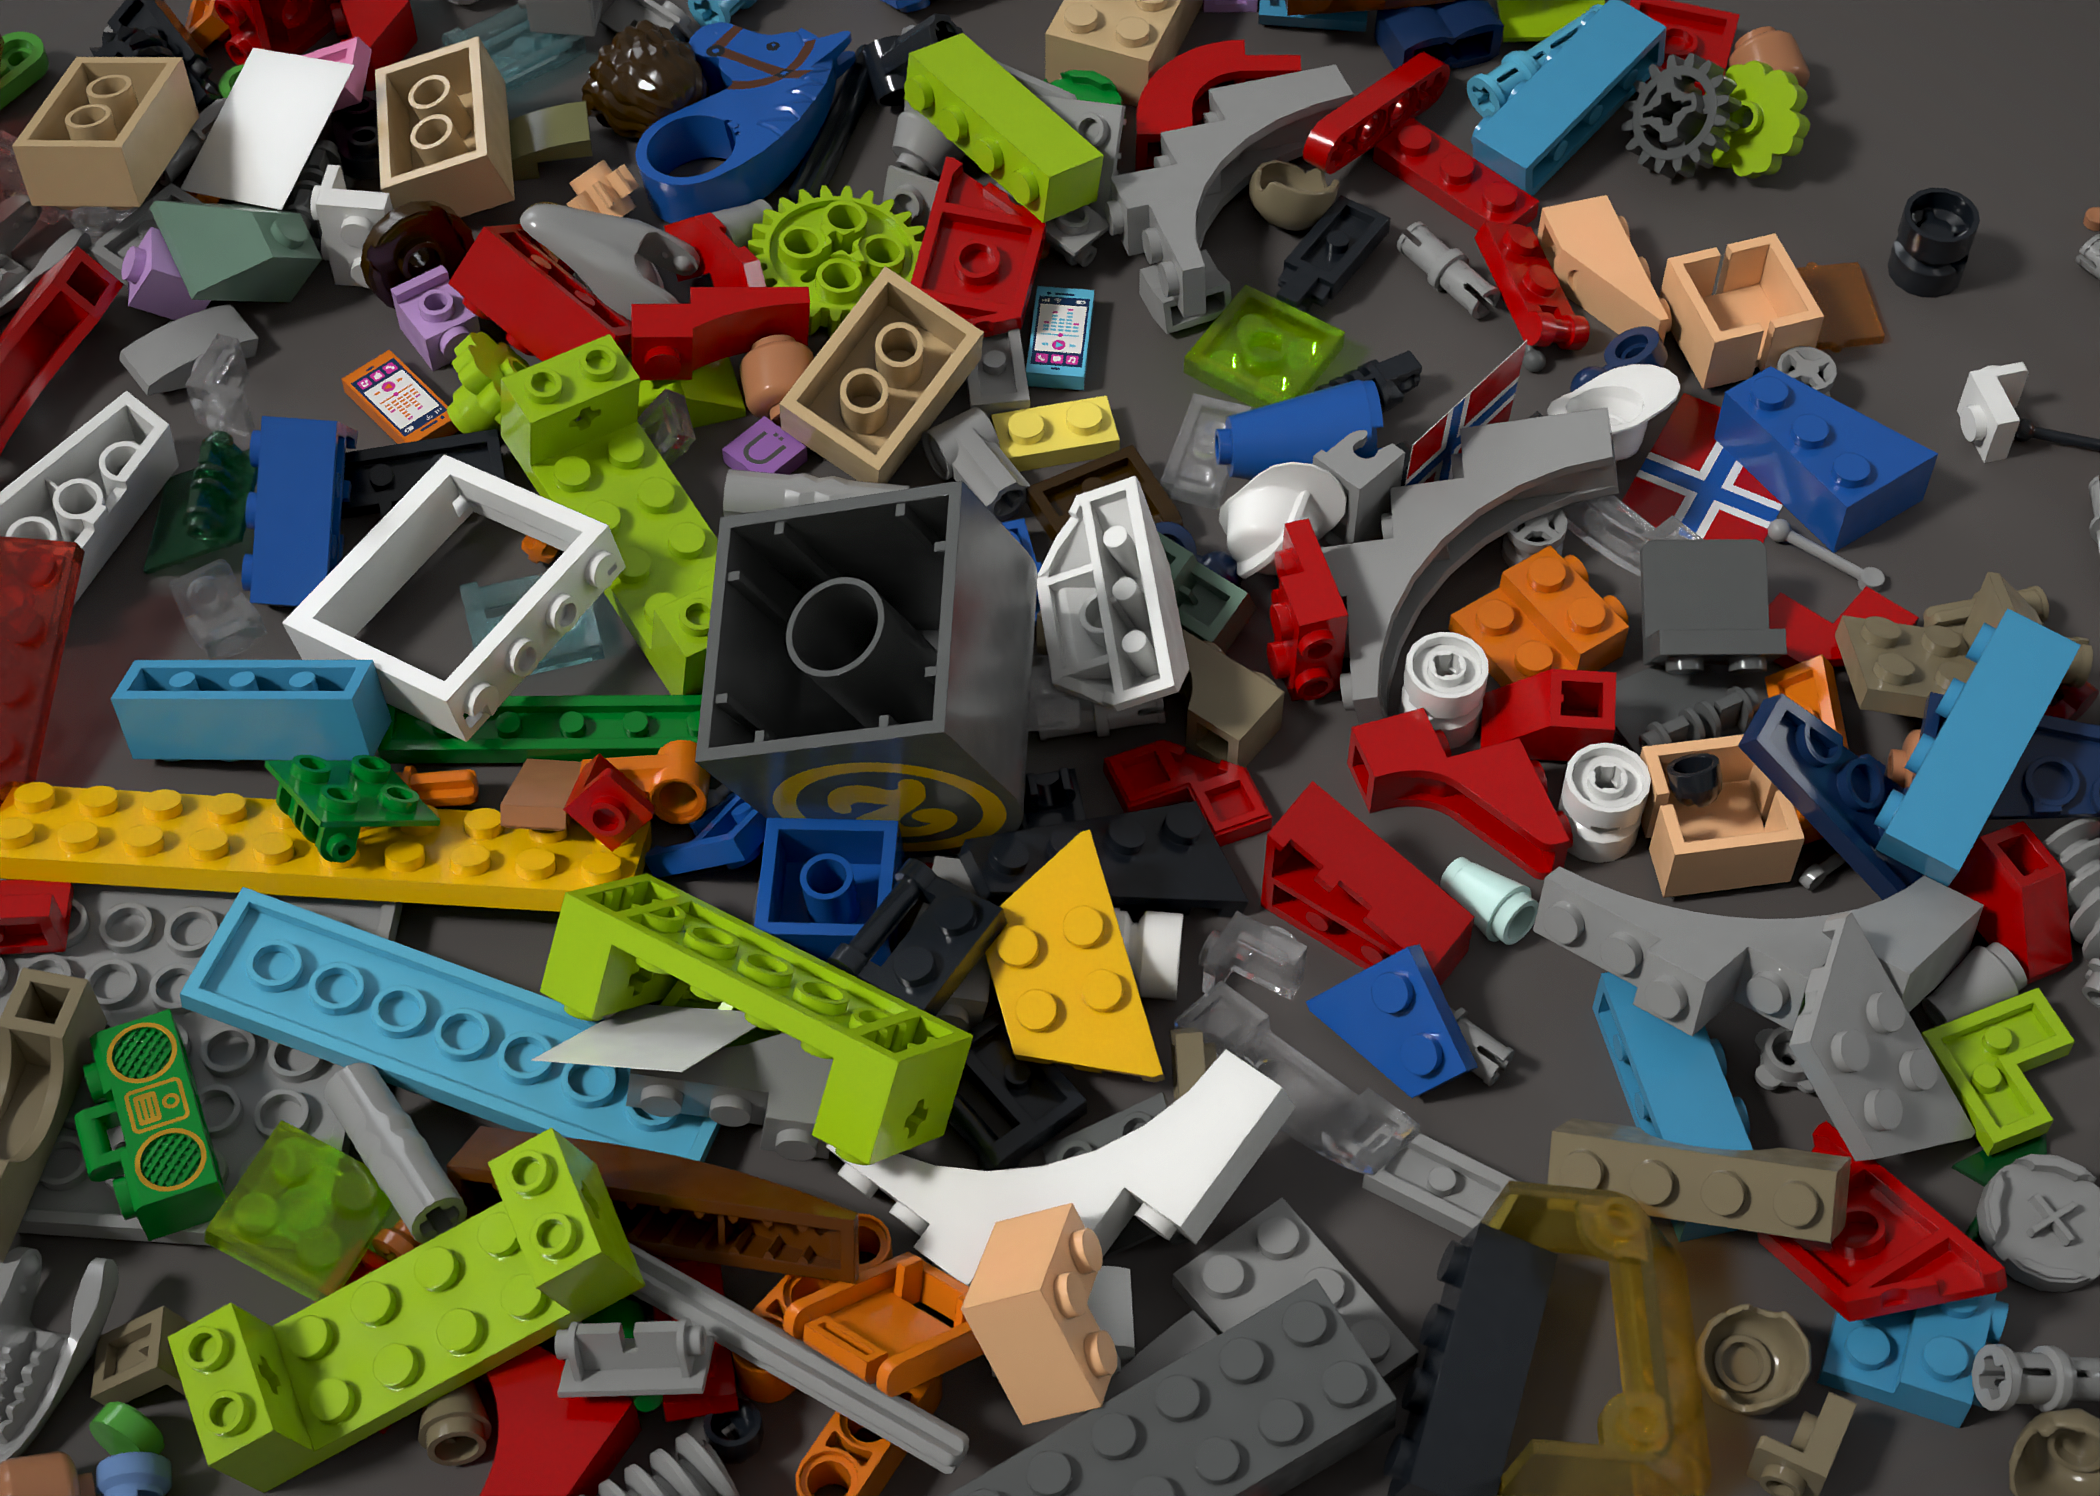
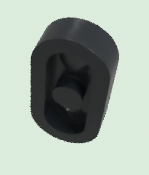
(357, 139)

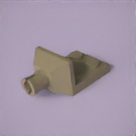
(1900, 664)

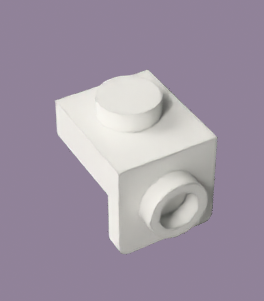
(1989, 410)

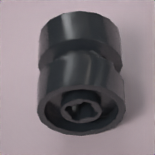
(1933, 242)

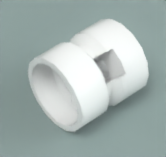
(1449, 681)
(1604, 800)
(1153, 951)

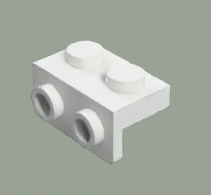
(345, 223)

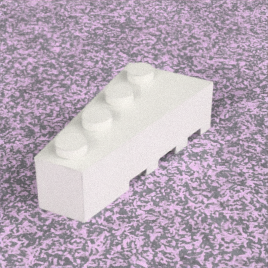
(93, 484)

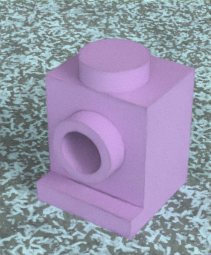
(433, 316)

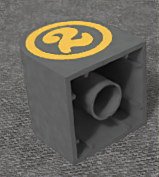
(873, 664)

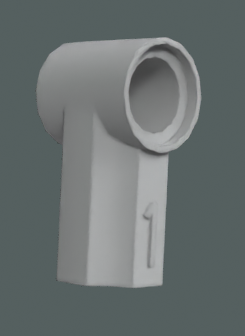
(971, 453)

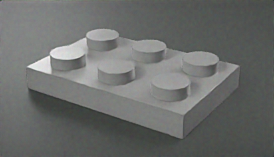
(1272, 1259)

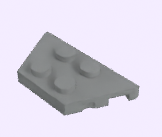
(1870, 1055)

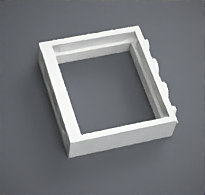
(405, 539)

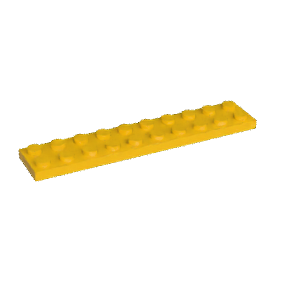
(250, 843)

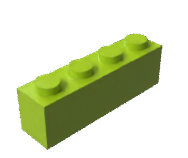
(1003, 127)

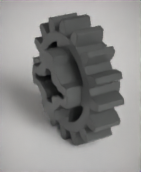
(1681, 116)

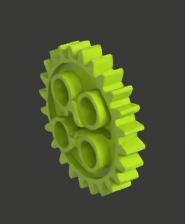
(834, 249)

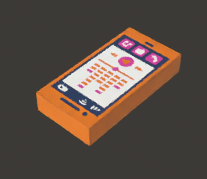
(398, 400)

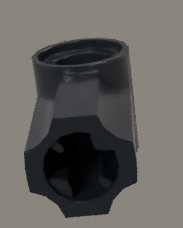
(888, 56)

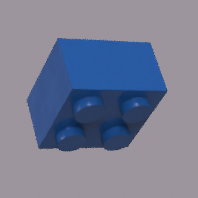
(826, 880)

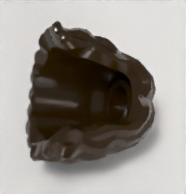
(642, 79)

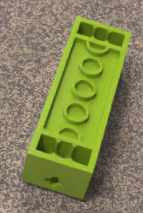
(619, 478)
(890, 1063)
(413, 1328)

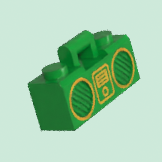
(168, 1152)

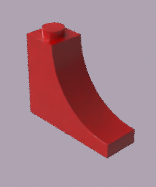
(552, 1441)

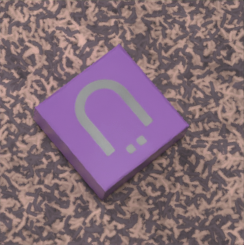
(765, 449)

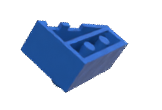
(1822, 457)
(295, 507)

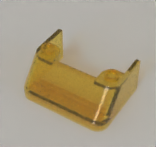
(1656, 1428)

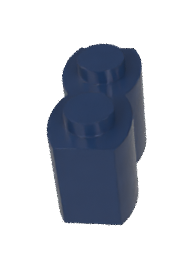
(1452, 32)

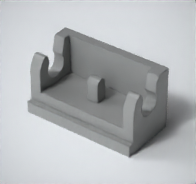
(1365, 485)

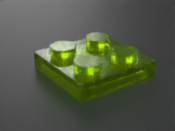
(1263, 350)
(301, 1214)

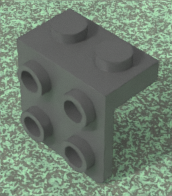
(1707, 606)

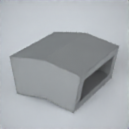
(1165, 310)

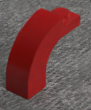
(1180, 89)

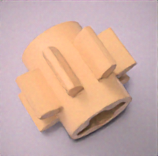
(604, 190)

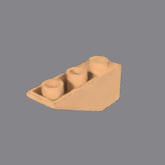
(1599, 266)

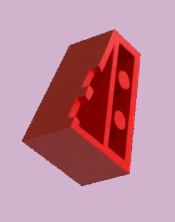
(533, 295)
(1356, 890)

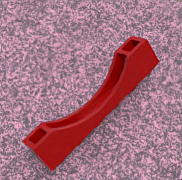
(48, 330)

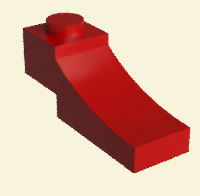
(717, 324)

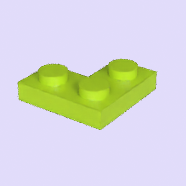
(1986, 1061)

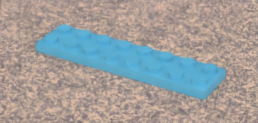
(420, 1026)

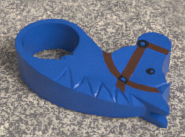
(760, 118)

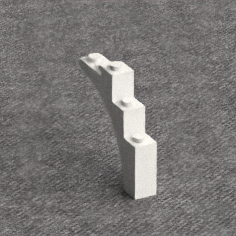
(1172, 1168)

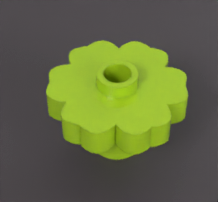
(1767, 121)
(480, 370)

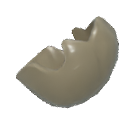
(1291, 196)
(1752, 1359)
(2057, 1455)

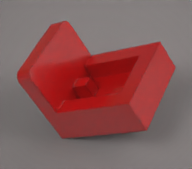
(608, 803)

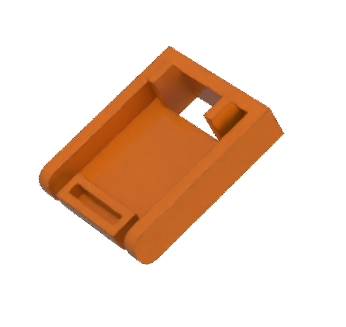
(880, 1332)

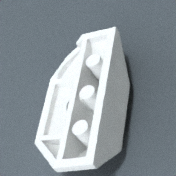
(1111, 603)

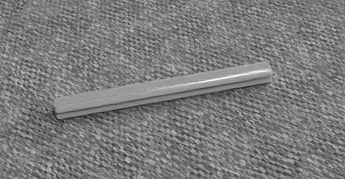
(800, 1365)

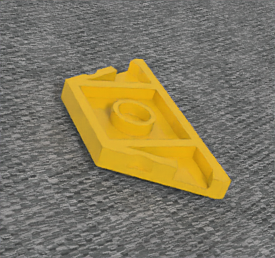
(1068, 972)

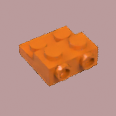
(1544, 620)

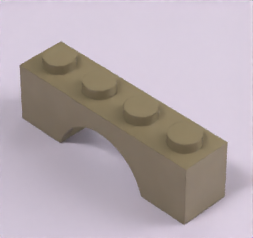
(1228, 706)
(41, 1069)
(1737, 1189)

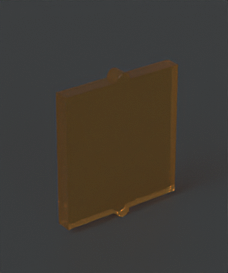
(1846, 306)

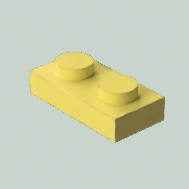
(1057, 433)

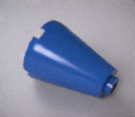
(1299, 428)

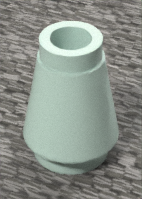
(1500, 905)

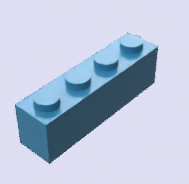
(1570, 95)
(251, 709)
(1976, 747)
(1670, 1081)

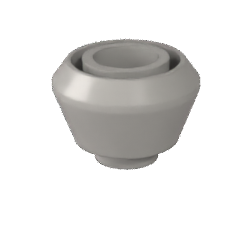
(921, 145)

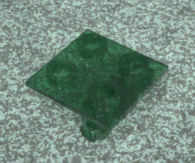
(204, 505)

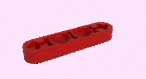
(1375, 113)

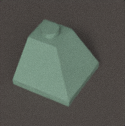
(237, 250)

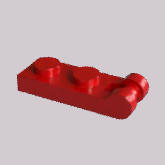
(1530, 287)

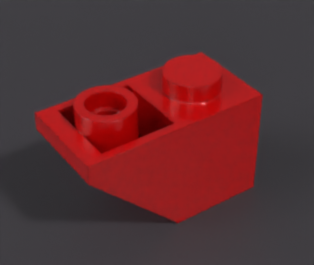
(381, 25)
(1552, 712)
(2021, 898)

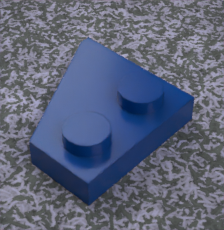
(723, 834)
(1399, 1022)

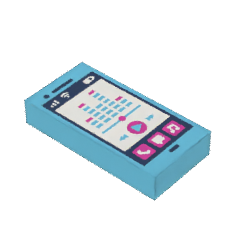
(1060, 338)

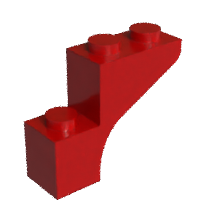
(1485, 790)

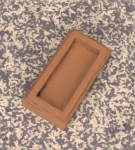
(540, 795)

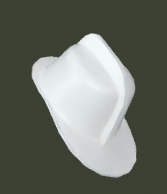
(1632, 398)
(1277, 496)

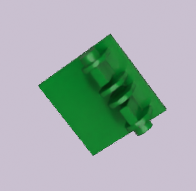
(339, 797)

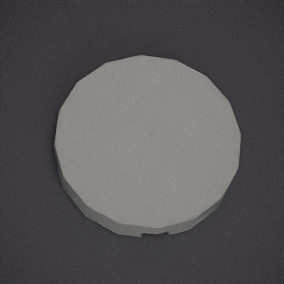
(2043, 1222)

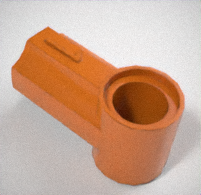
(670, 780)

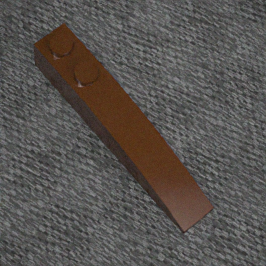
(691, 1208)

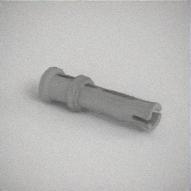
(2039, 1377)

